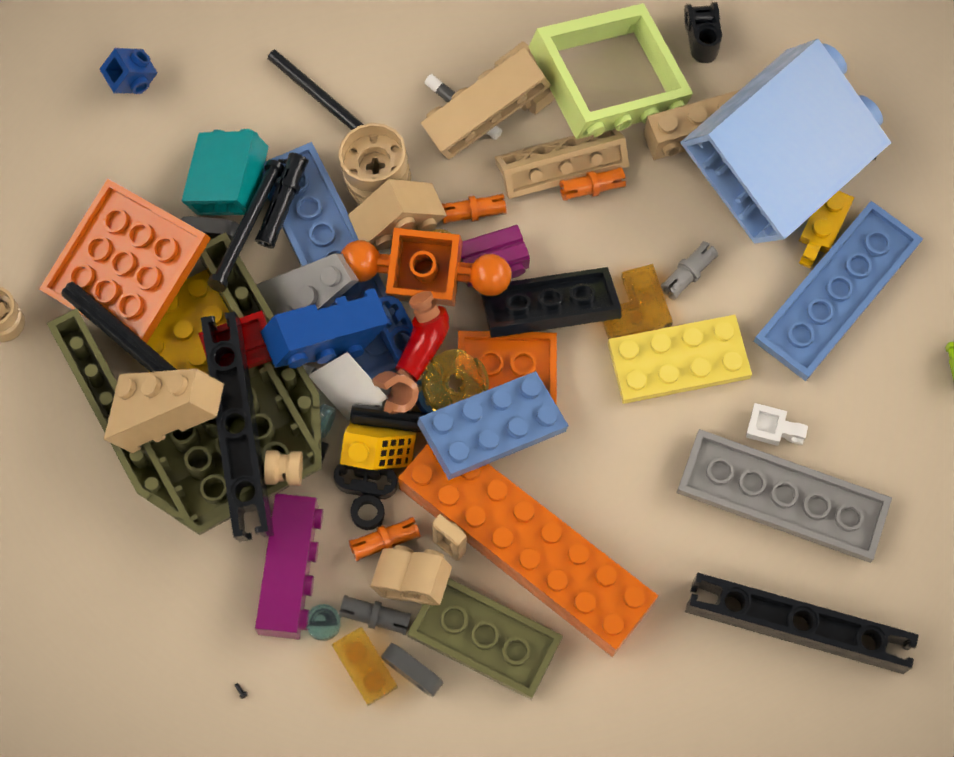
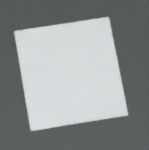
(347, 384)

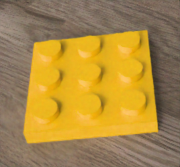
(178, 330)

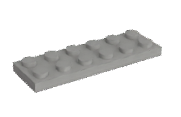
(785, 495)

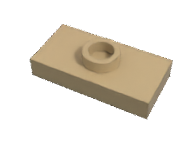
(449, 537)

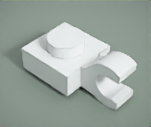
(769, 425)

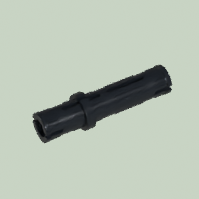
(286, 188)

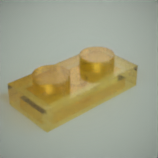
(364, 666)

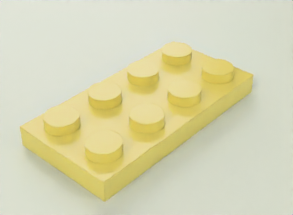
(679, 359)

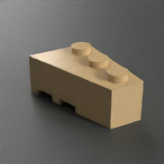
(158, 403)

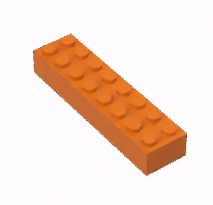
(534, 548)

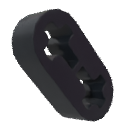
(365, 487)

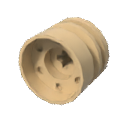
(370, 151)

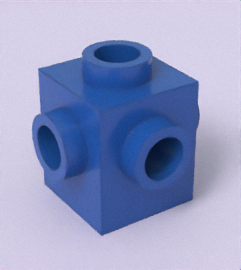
(128, 70)

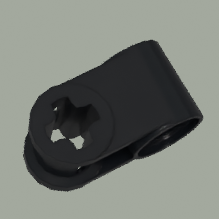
(703, 26)

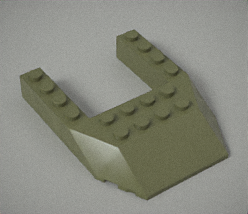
(186, 468)

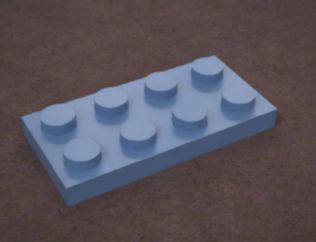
(492, 425)

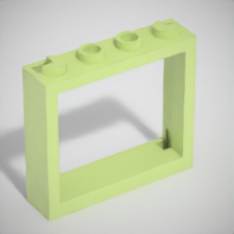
(598, 27)

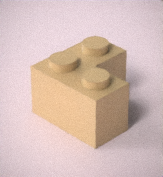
(396, 206)

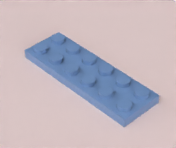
(838, 290)

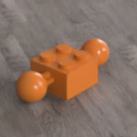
(427, 263)

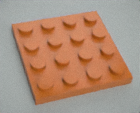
(127, 258)

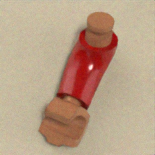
(427, 335)

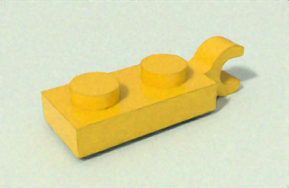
(824, 226)

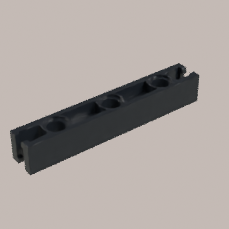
(242, 450)
(826, 631)

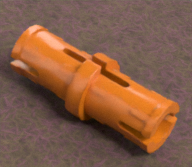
(592, 183)
(474, 208)
(384, 538)

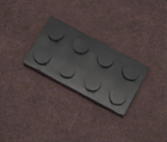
(552, 302)

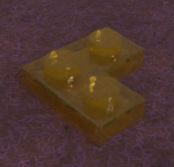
(646, 305)

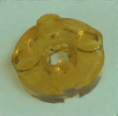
(463, 367)

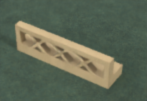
(559, 160)

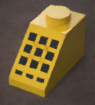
(377, 447)

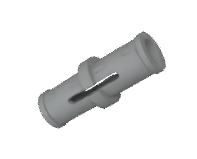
(689, 270)

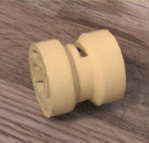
(283, 467)

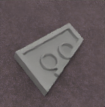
(309, 285)

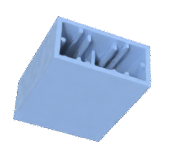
(787, 141)

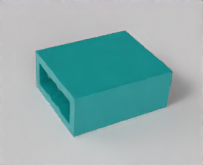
(224, 172)

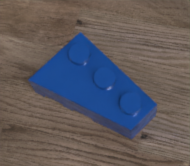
(324, 333)

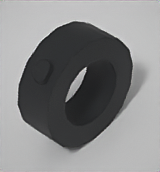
(370, 524)

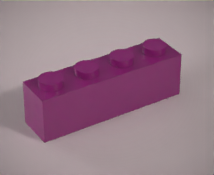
(288, 566)

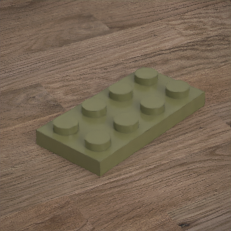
(487, 638)

